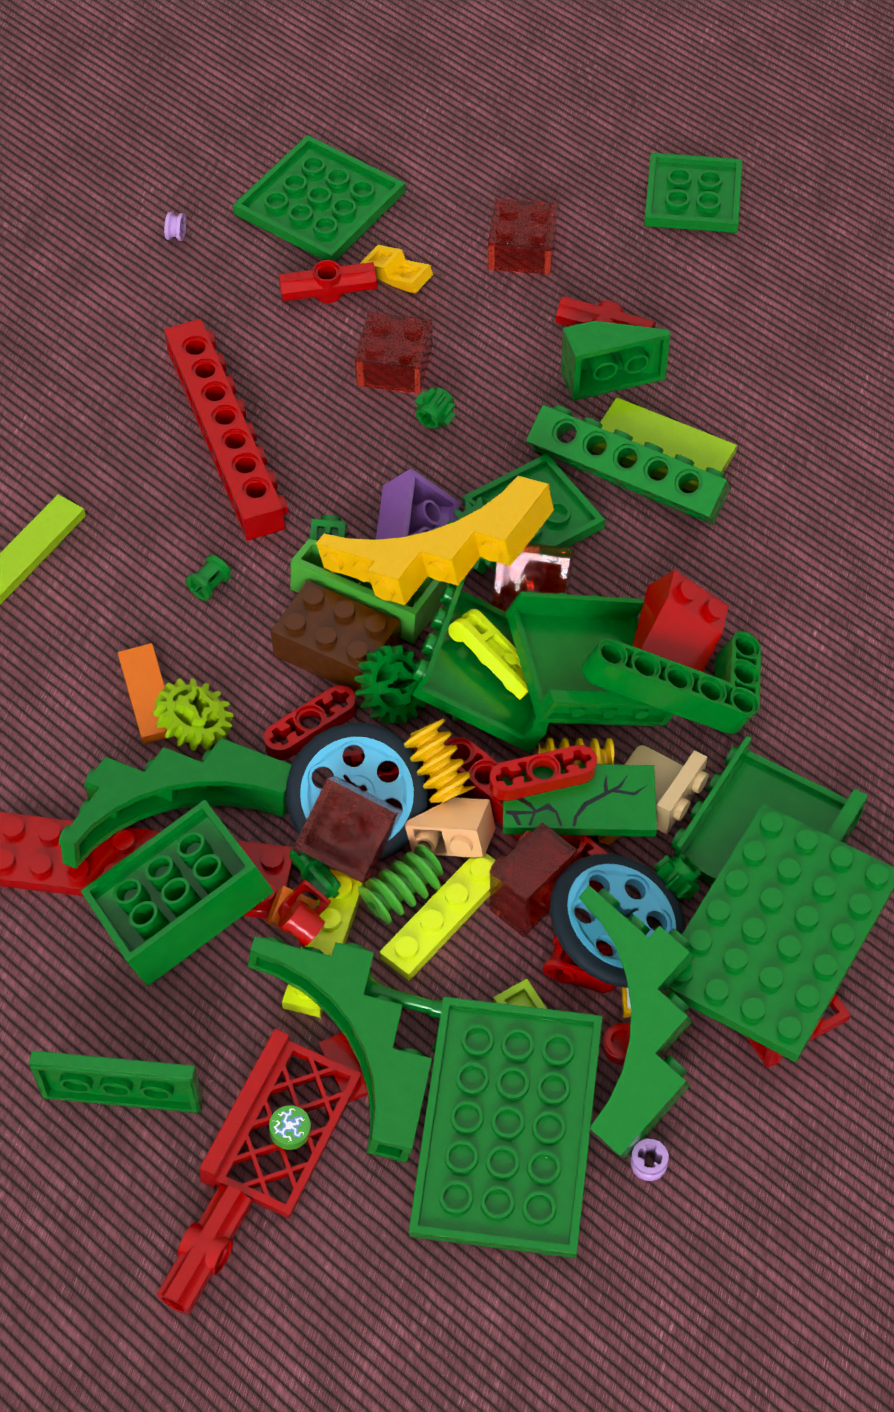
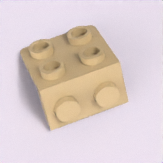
(673, 783)

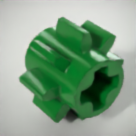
(435, 408)
(679, 875)

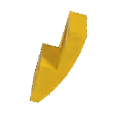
(396, 270)

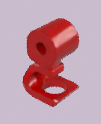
(299, 917)

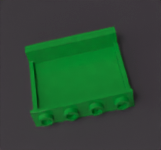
(552, 643)
(465, 687)
(739, 794)

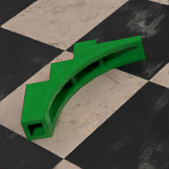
(172, 781)
(370, 1023)
(647, 1082)

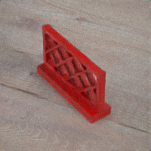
(245, 1118)

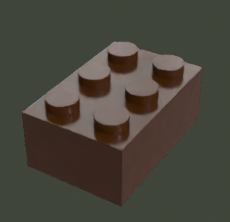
(331, 634)

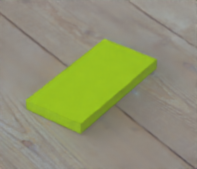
(669, 435)

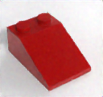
(680, 621)

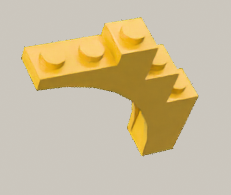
(447, 553)

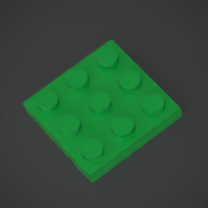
(693, 192)
(573, 514)

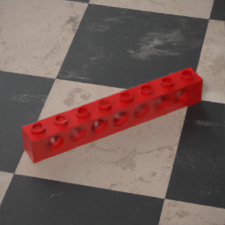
(225, 429)

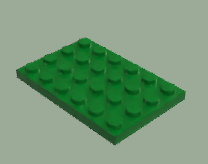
(781, 931)
(507, 1127)

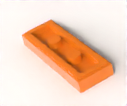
(143, 685)

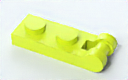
(491, 649)

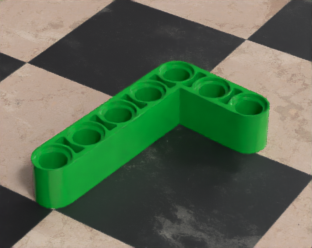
(715, 701)

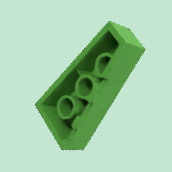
(412, 616)

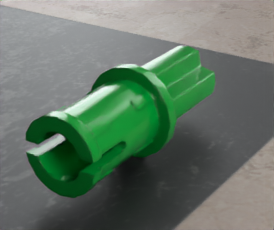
(316, 873)

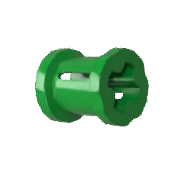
(208, 577)

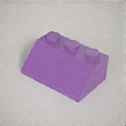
(413, 507)

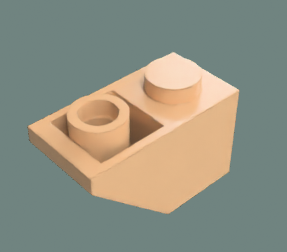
(454, 828)

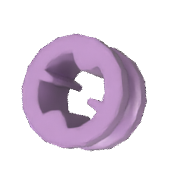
(175, 226)
(637, 1163)

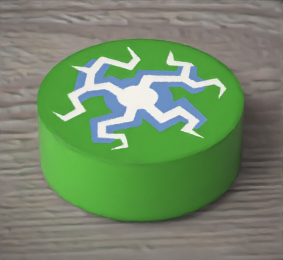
(289, 1127)

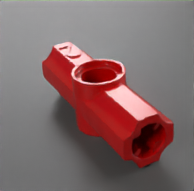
(327, 281)
(577, 312)
(204, 1249)

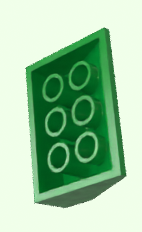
(176, 892)

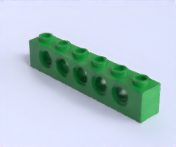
(702, 504)

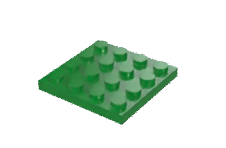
(319, 199)

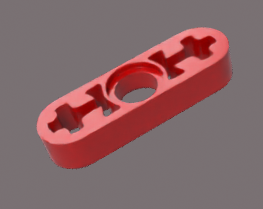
(318, 708)
(552, 759)

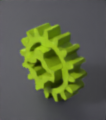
(192, 714)

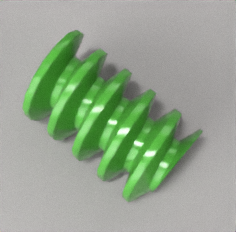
(401, 883)

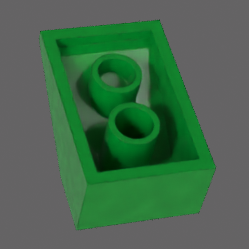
(612, 357)

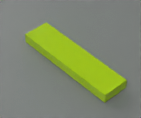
(37, 542)

